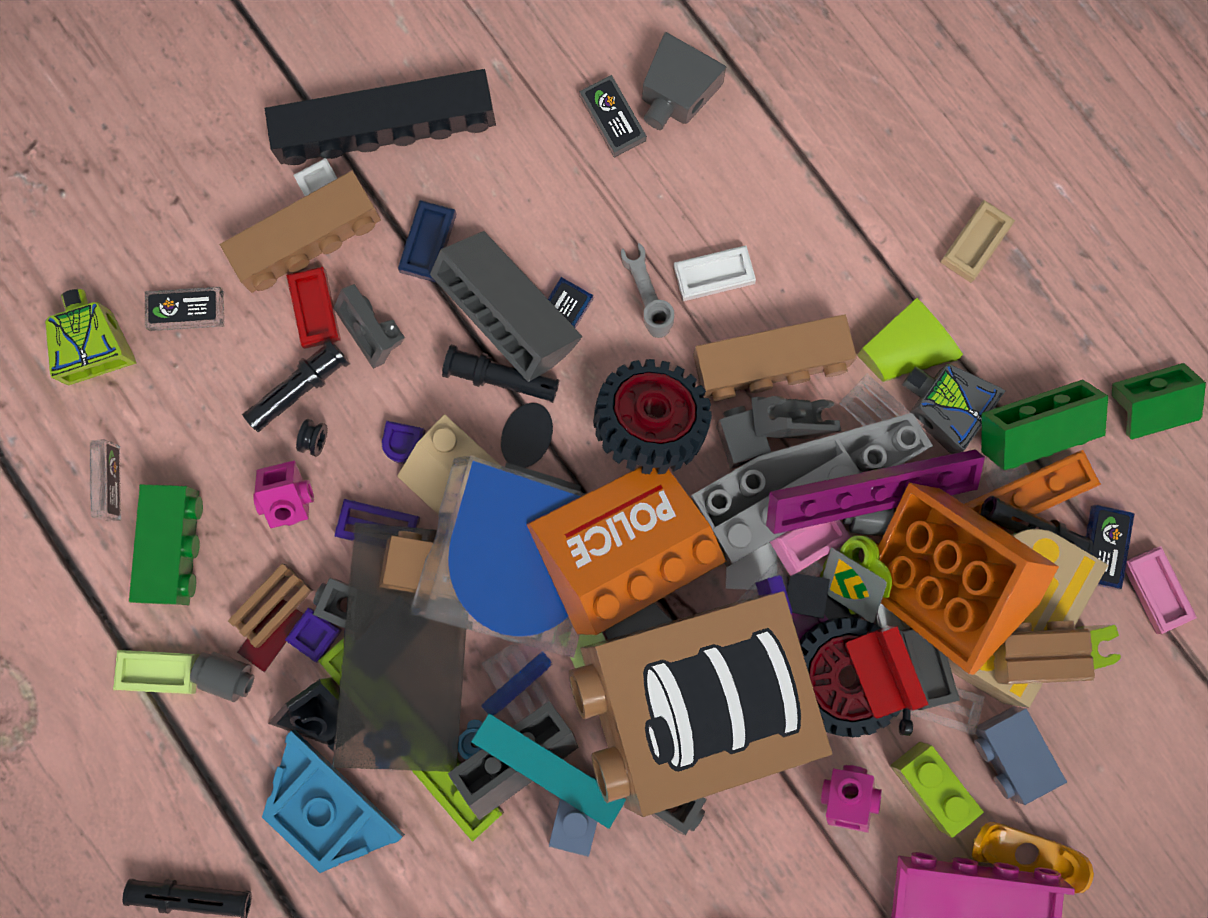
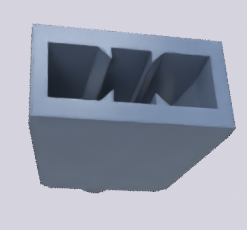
(572, 830)

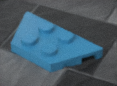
(322, 810)

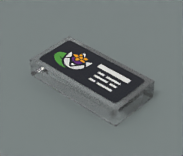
(184, 308)
(105, 480)

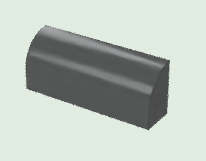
(505, 305)

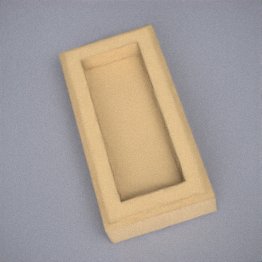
(977, 241)

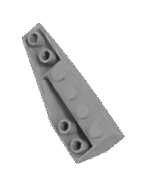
(739, 501)

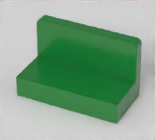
(1160, 399)

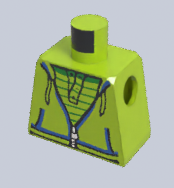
(85, 340)

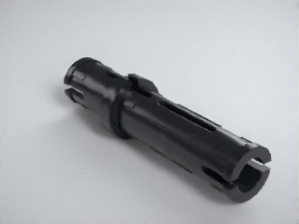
(1002, 514)
(145, 895)

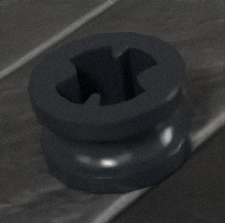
(311, 437)

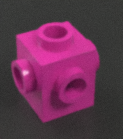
(282, 494)
(854, 812)

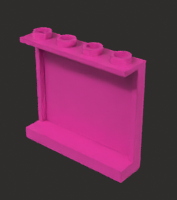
(972, 891)

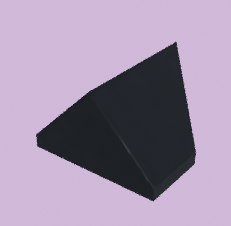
(312, 712)

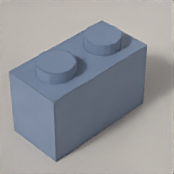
(1018, 756)

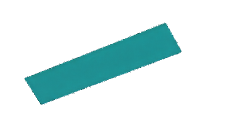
(546, 770)

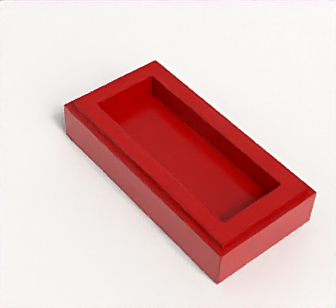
(313, 307)

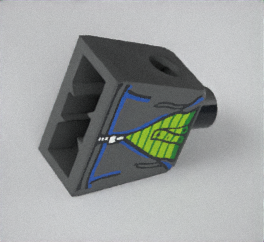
(951, 404)

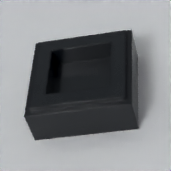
(807, 594)

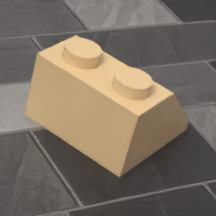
(432, 459)

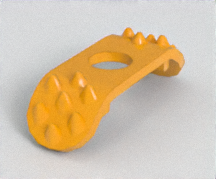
(999, 843)

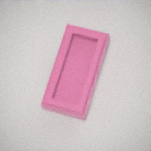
(806, 545)
(1159, 590)

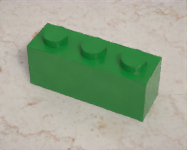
(1044, 424)
(165, 545)

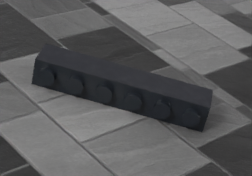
(380, 117)

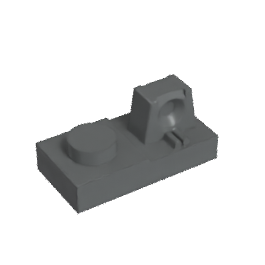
(373, 338)

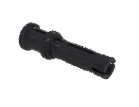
(482, 370)
(310, 374)

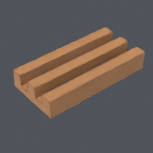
(246, 629)

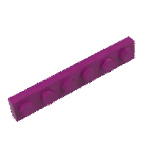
(869, 491)

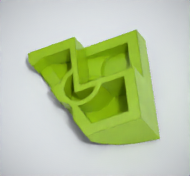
(907, 342)

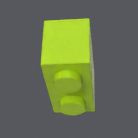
(936, 789)

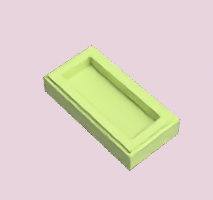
(154, 671)

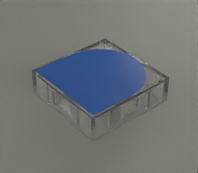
(486, 564)

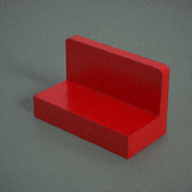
(885, 672)

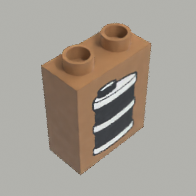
(700, 704)

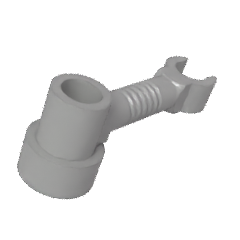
(654, 308)

